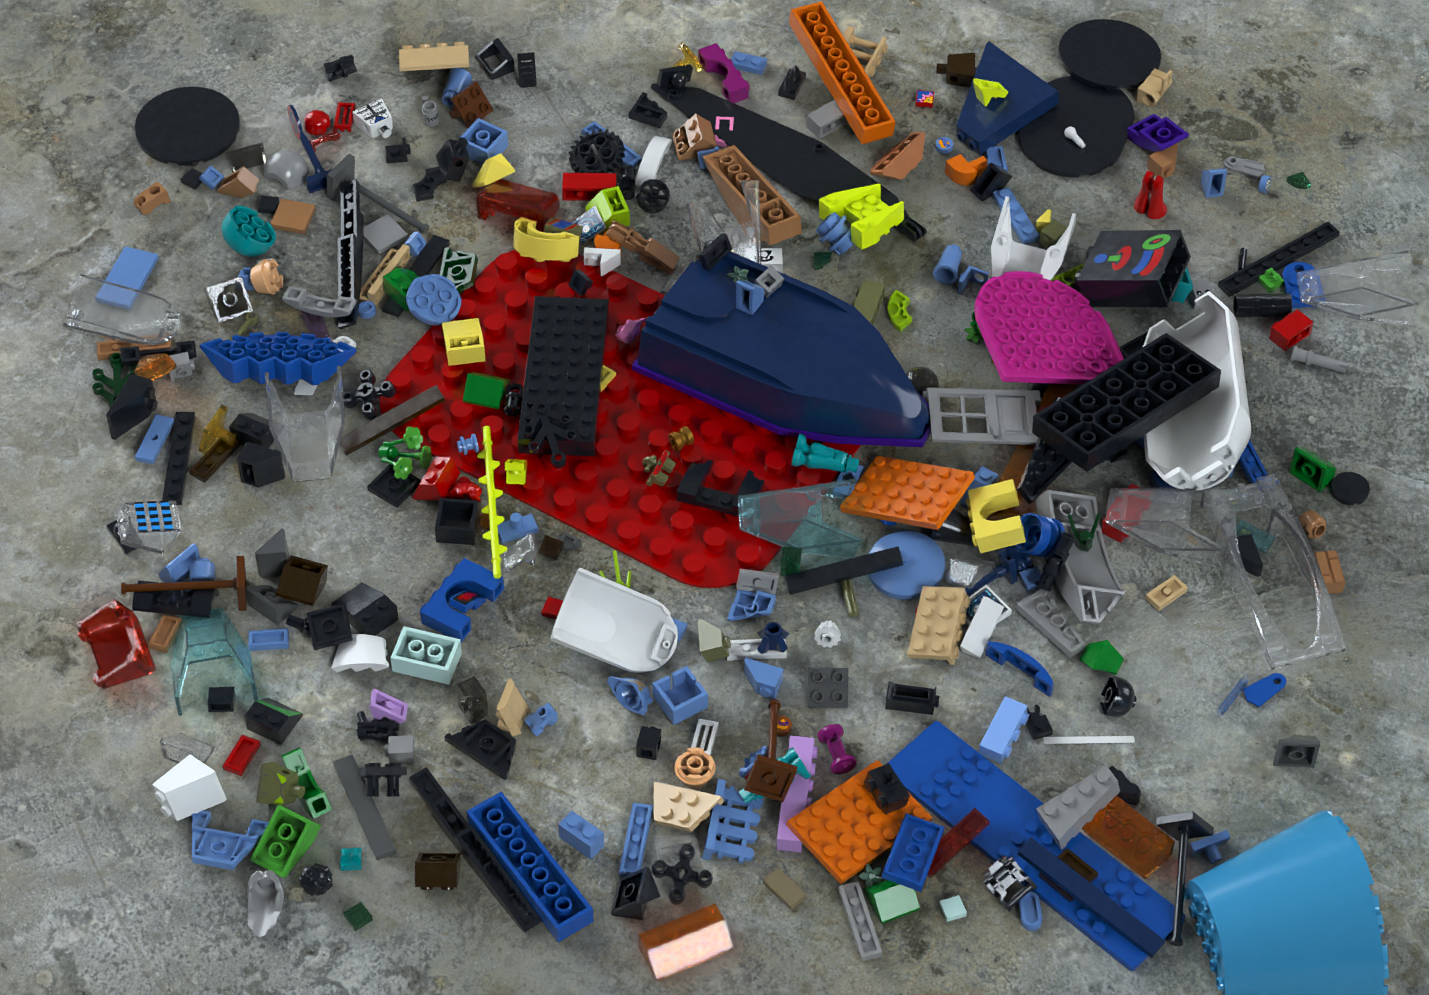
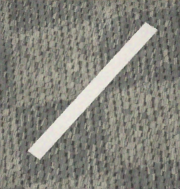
(1089, 739)

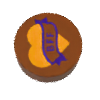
(784, 726)

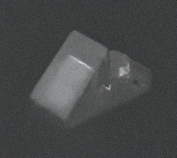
(521, 551)

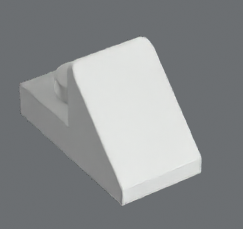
(605, 258)

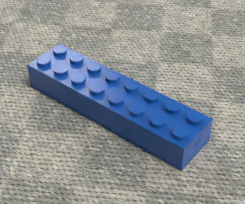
(531, 867)

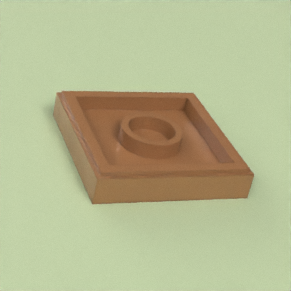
(293, 216)

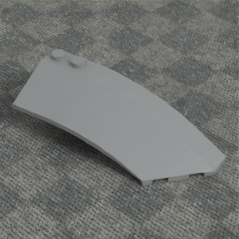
(1086, 577)

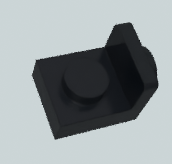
(397, 153)

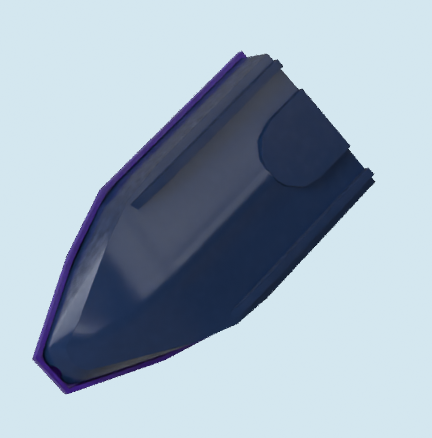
(789, 367)

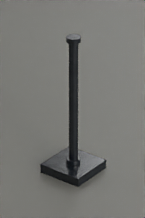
(1182, 827)

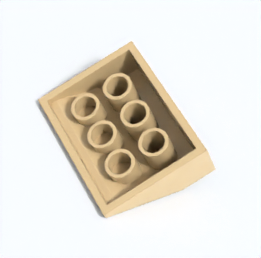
(433, 57)

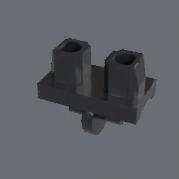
(340, 68)

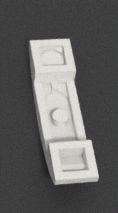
(652, 159)

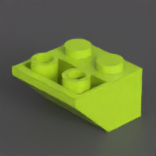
(611, 207)

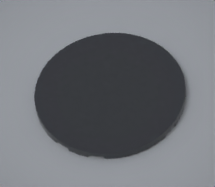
(1109, 54)
(187, 125)

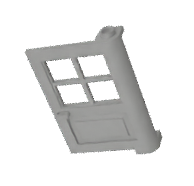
(1006, 413)

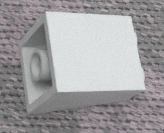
(188, 789)

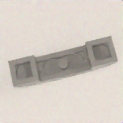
(318, 305)

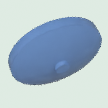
(921, 565)

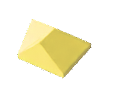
(493, 170)

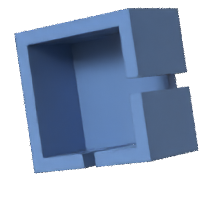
(680, 701)

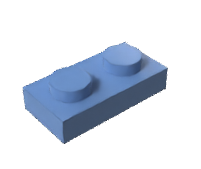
(749, 63)

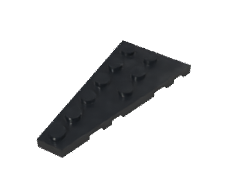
(1042, 469)

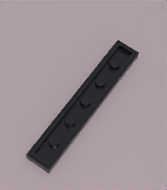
(422, 266)
(844, 570)

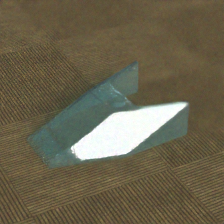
(796, 518)
(206, 640)

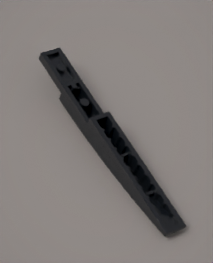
(350, 249)
(474, 850)

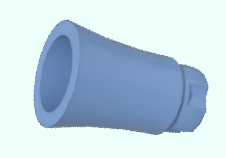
(456, 82)
(948, 265)

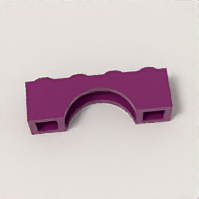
(715, 60)

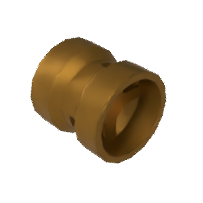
(681, 438)

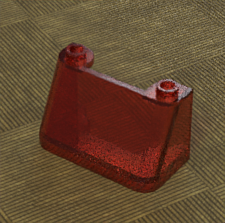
(518, 202)
(116, 644)

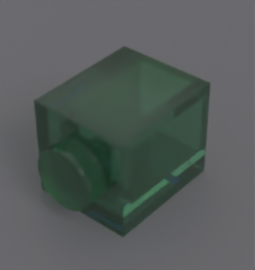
(791, 560)

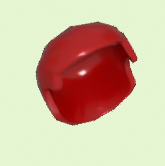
(316, 122)

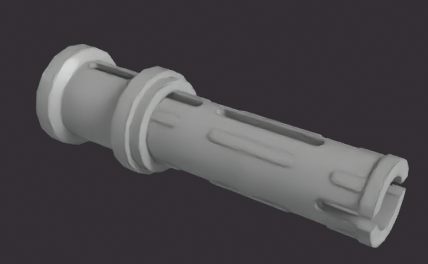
(1309, 358)

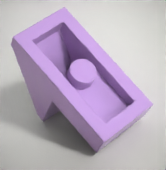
(387, 706)

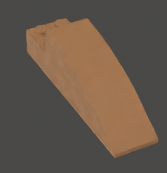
(777, 216)

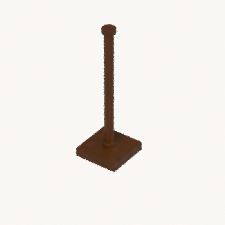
(237, 583)
(768, 775)

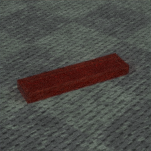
(957, 839)

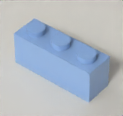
(1003, 730)

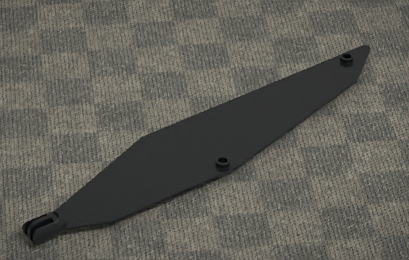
(783, 153)

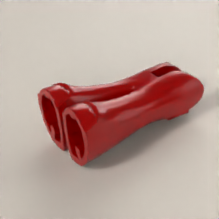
(1151, 197)

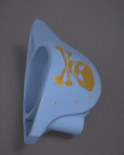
(631, 693)

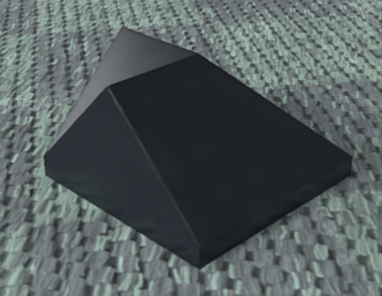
(634, 893)

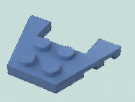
(220, 847)

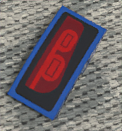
(466, 600)

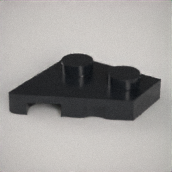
(648, 112)

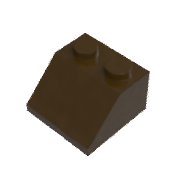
(437, 870)

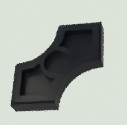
(425, 188)

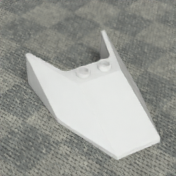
(1014, 256)

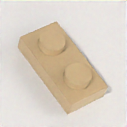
(1166, 593)

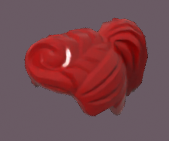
(465, 490)

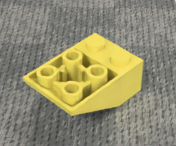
(463, 341)

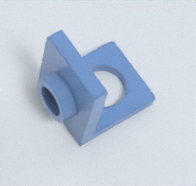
(969, 275)

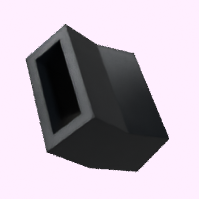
(221, 699)

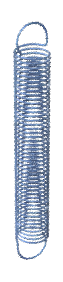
(1240, 685)

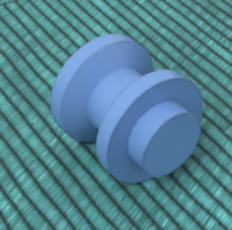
(467, 444)

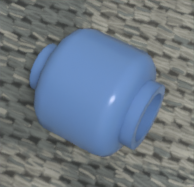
(202, 570)

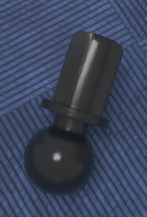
(298, 623)

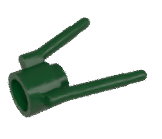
(1085, 538)

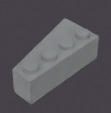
(1077, 805)

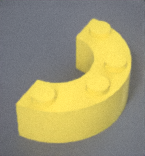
(543, 245)

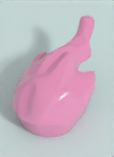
(629, 331)

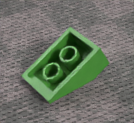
(285, 841)

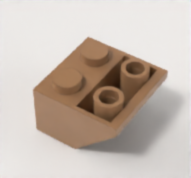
(693, 136)

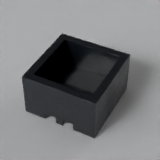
(457, 521)

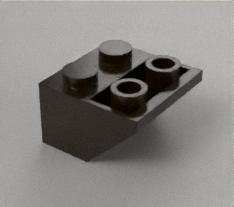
(302, 580)

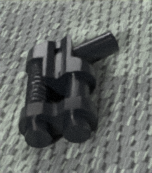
(369, 730)

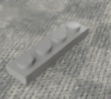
(860, 921)

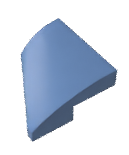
(751, 605)

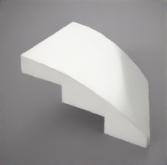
(361, 653)

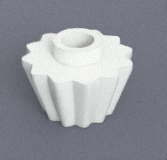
(827, 634)

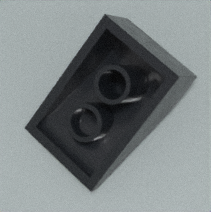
(132, 405)
(368, 609)

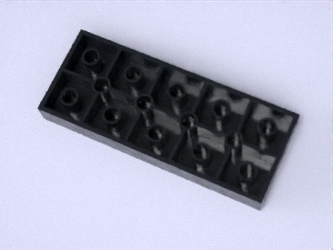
(565, 370)
(1126, 402)

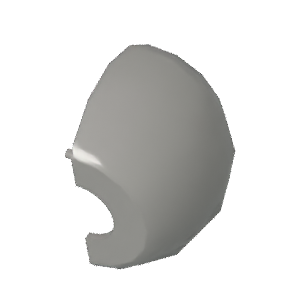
(287, 168)

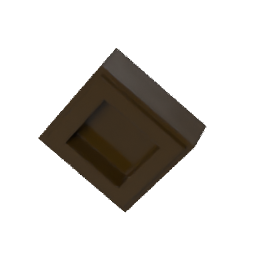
(551, 547)

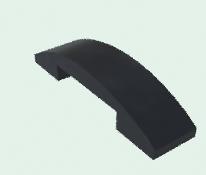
(132, 355)

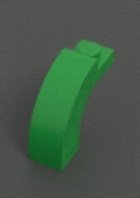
(314, 799)

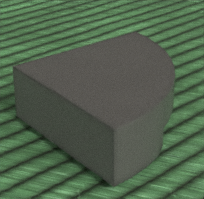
(570, 542)

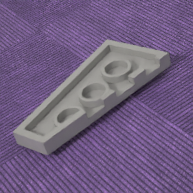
(1045, 616)

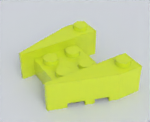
(865, 212)

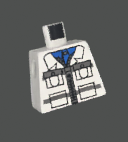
(374, 119)

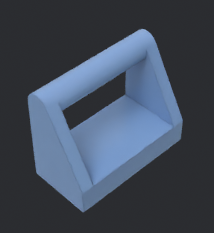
(179, 568)

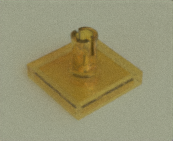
(215, 429)

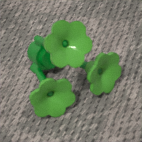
(404, 467)

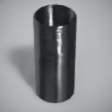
(1267, 306)

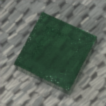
(358, 916)

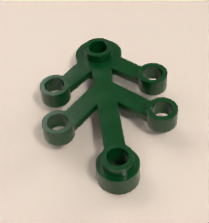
(115, 384)

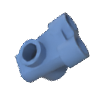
(543, 716)

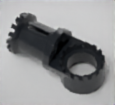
(624, 185)
(513, 399)

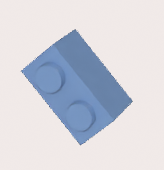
(581, 835)

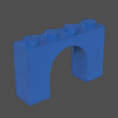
(465, 576)

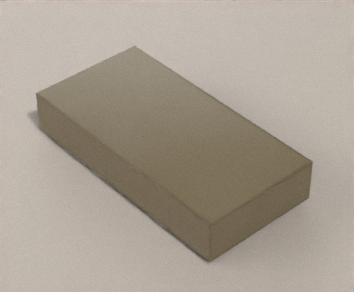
(784, 889)

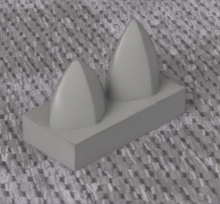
(757, 580)

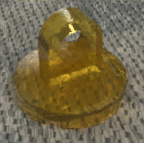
(689, 57)

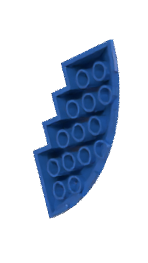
(282, 355)

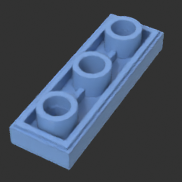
(154, 439)

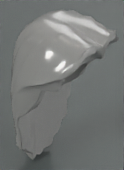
(264, 902)

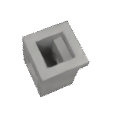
(771, 278)
(183, 364)

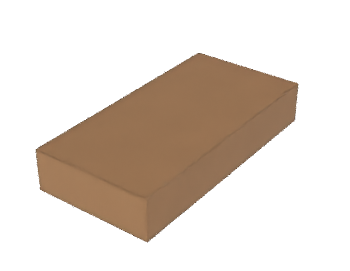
(165, 633)

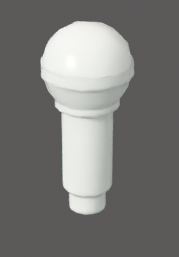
(1070, 133)

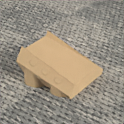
(511, 710)

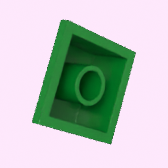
(397, 283)
(1311, 469)

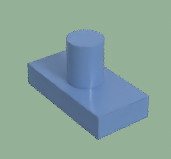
(517, 527)
(1209, 846)

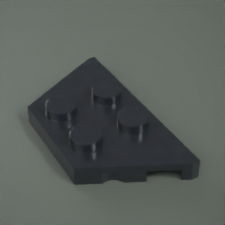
(486, 746)

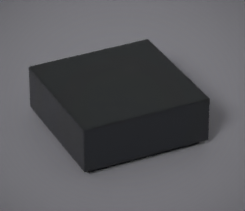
(192, 179)
(268, 204)

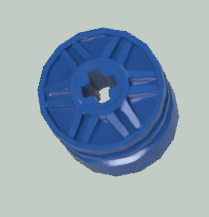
(1040, 534)

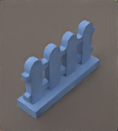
(728, 831)

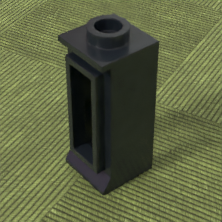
(911, 698)

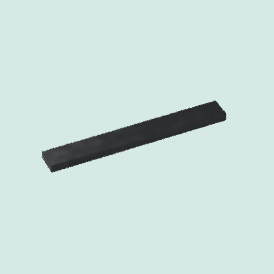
(1278, 258)

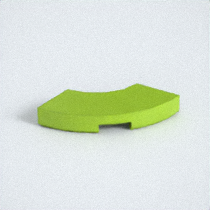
(897, 311)

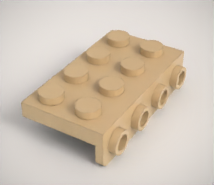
(939, 624)

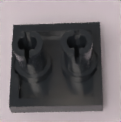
(374, 771)

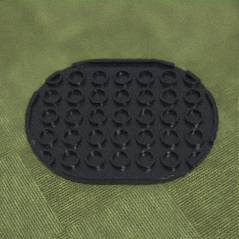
(1099, 120)

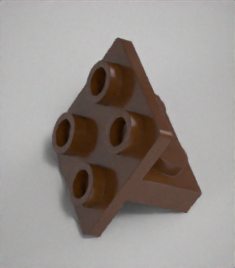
(470, 104)

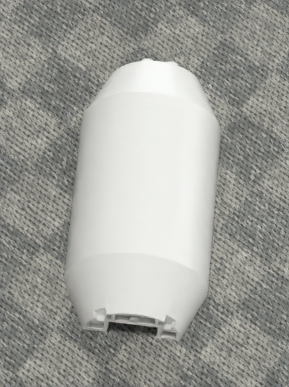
(1210, 435)

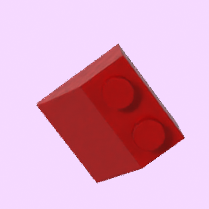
(437, 480)

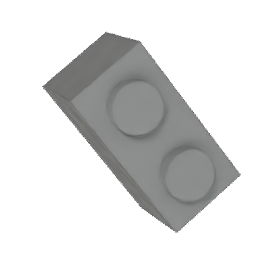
(825, 119)

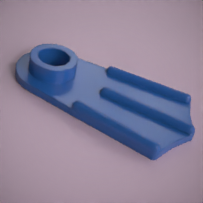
(1264, 689)

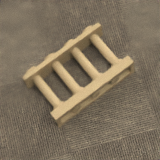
(874, 59)

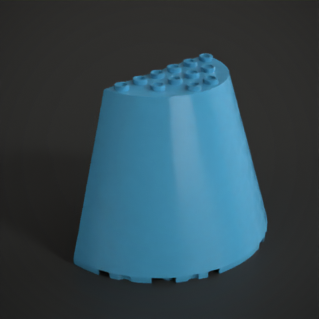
(1293, 915)

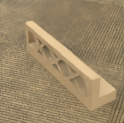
(376, 290)

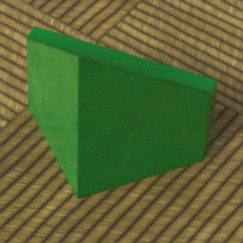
(1102, 657)

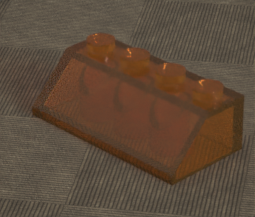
(1130, 837)
(685, 942)

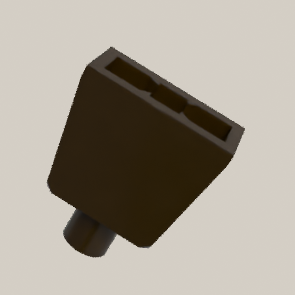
(959, 69)

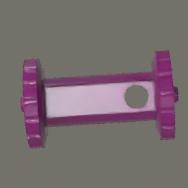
(831, 736)

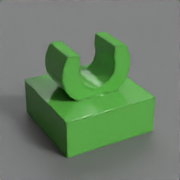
(1270, 280)

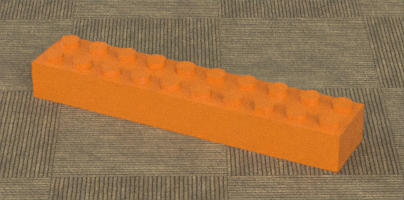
(842, 72)

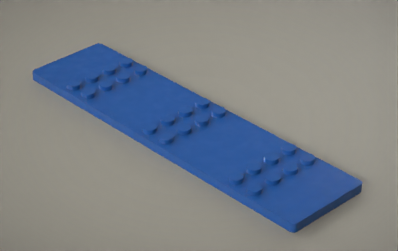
(955, 779)

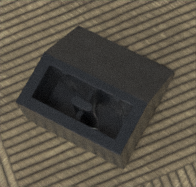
(260, 465)

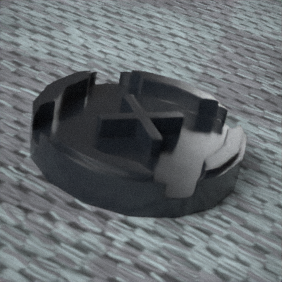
(1350, 488)

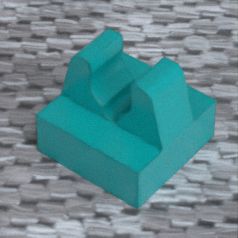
(350, 859)

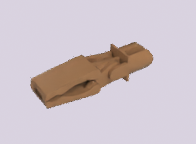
(649, 250)

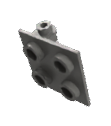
(827, 687)

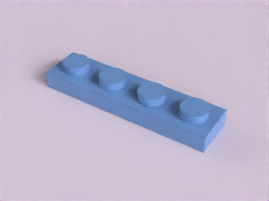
(1019, 220)

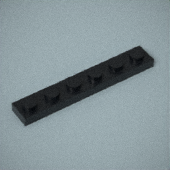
(179, 457)

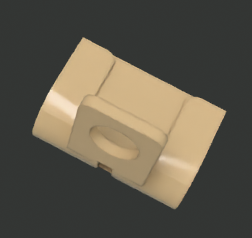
(1154, 87)

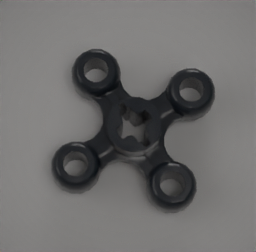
(369, 394)
(689, 875)

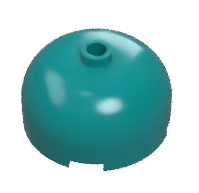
(247, 232)

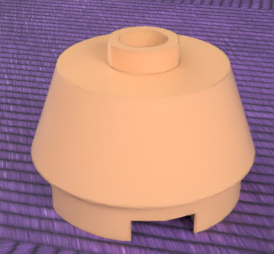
(266, 277)
(695, 768)

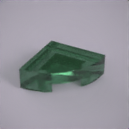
(1299, 181)
(821, 259)

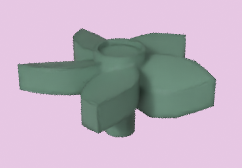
(738, 274)
(870, 875)

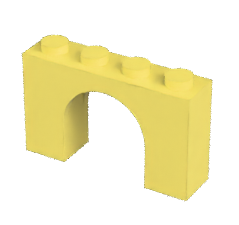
(984, 502)

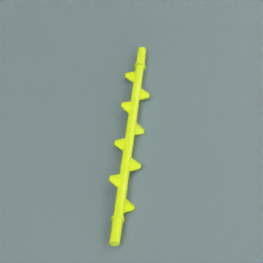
(490, 509)

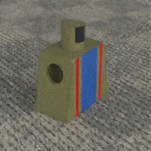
(557, 226)

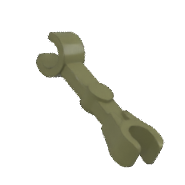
(243, 329)

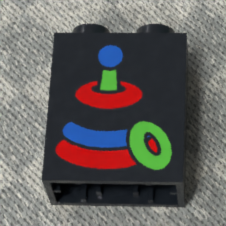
(1133, 268)

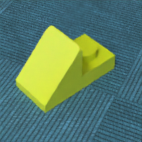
(987, 89)
(515, 471)

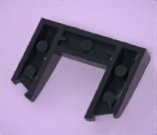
(693, 492)

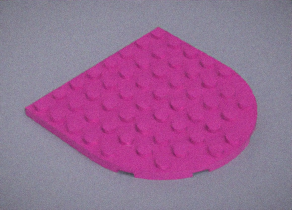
(1043, 331)

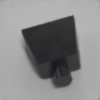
(453, 159)

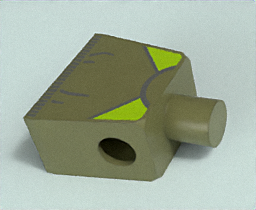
(278, 785)

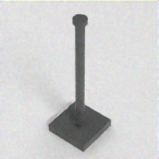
(345, 172)

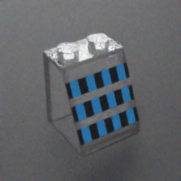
(148, 525)

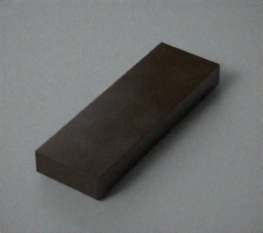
(213, 459)

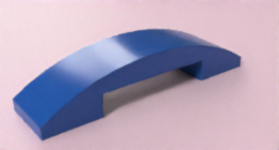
(1002, 652)

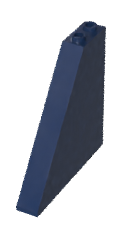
(1026, 100)

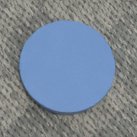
(433, 299)

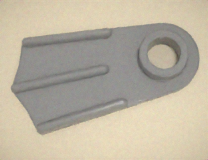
(1245, 166)

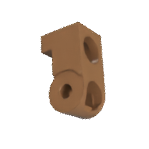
(151, 198)

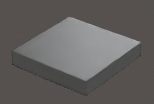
(384, 234)

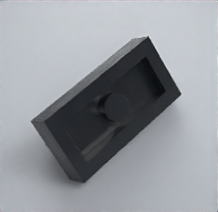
(792, 83)
(714, 251)

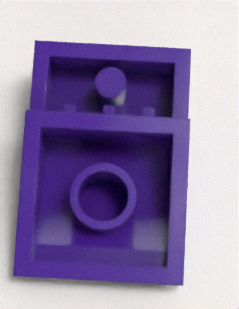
(1156, 133)

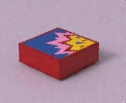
(924, 98)

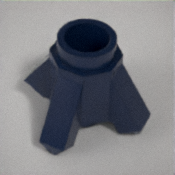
(773, 638)

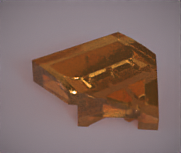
(154, 366)

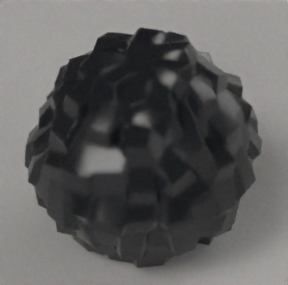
(316, 879)

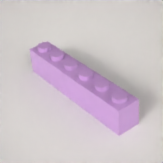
(797, 795)

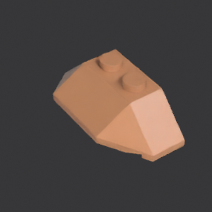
(901, 158)

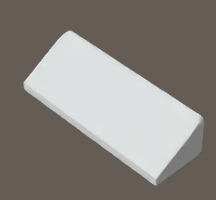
(981, 627)

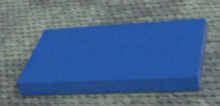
(913, 852)

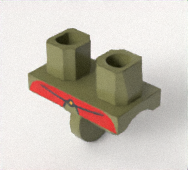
(652, 465)

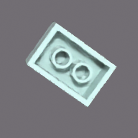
(426, 655)

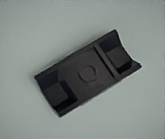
(176, 602)

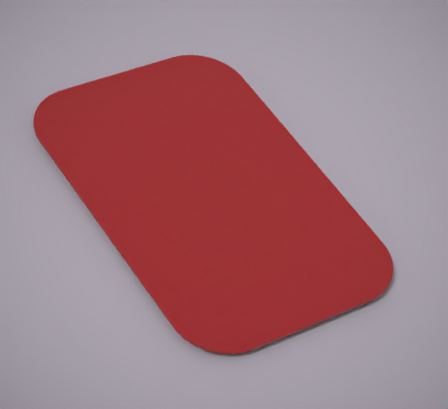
(605, 492)

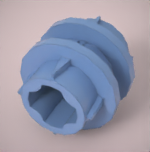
(836, 233)

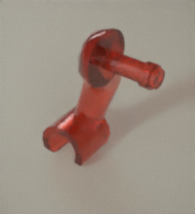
(325, 137)

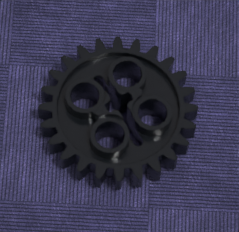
(608, 147)

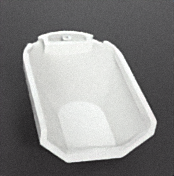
(615, 624)

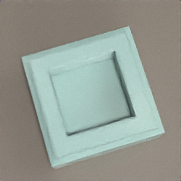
(952, 908)

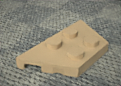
(681, 806)

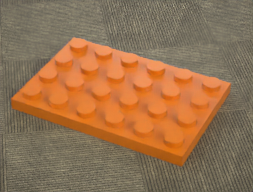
(907, 492)
(849, 828)

